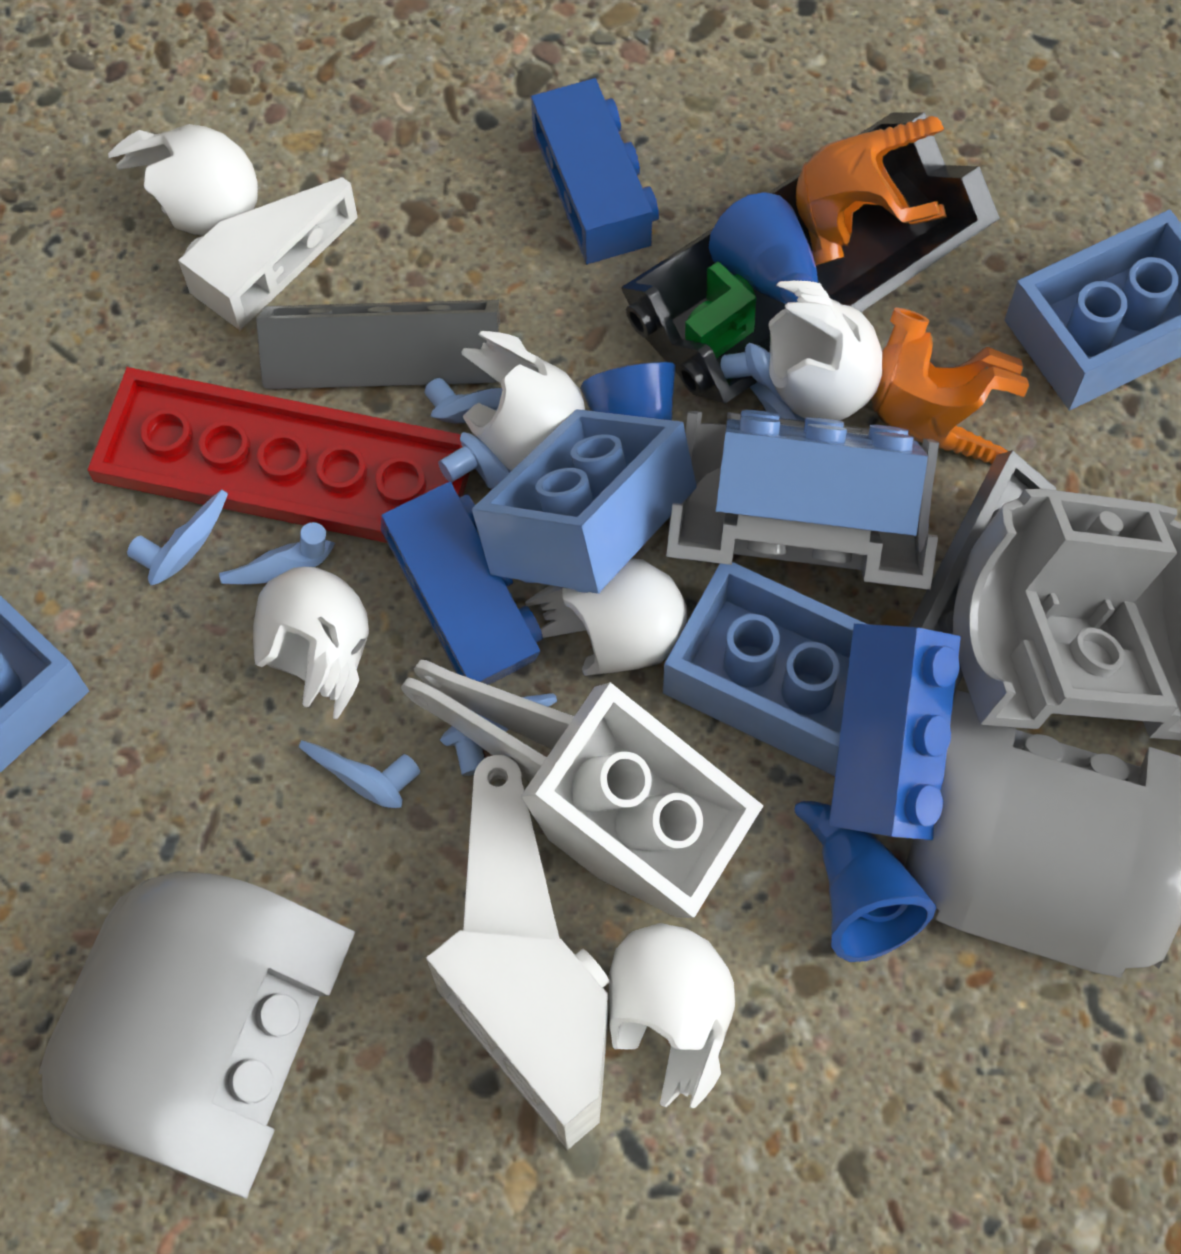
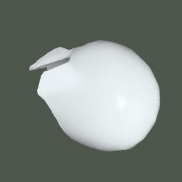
(193, 174)
(823, 354)
(532, 399)
(628, 622)
(312, 629)
(681, 991)

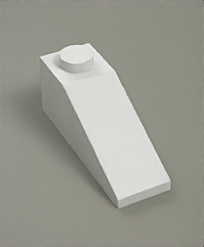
(261, 251)

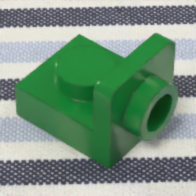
(726, 314)

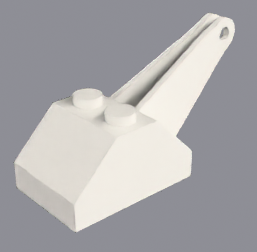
(613, 789)
(513, 975)

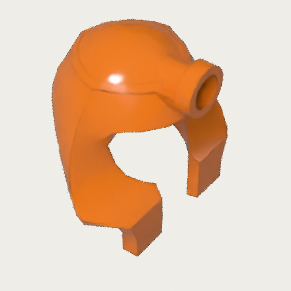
(853, 174)
(937, 399)

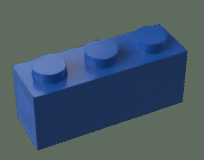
(593, 170)
(450, 577)
(895, 730)

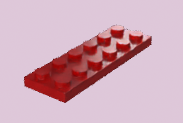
(266, 453)

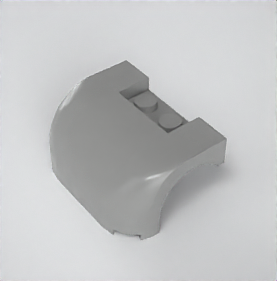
(714, 536)
(1074, 612)
(1055, 847)
(190, 1024)

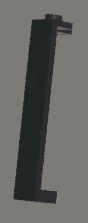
(875, 261)

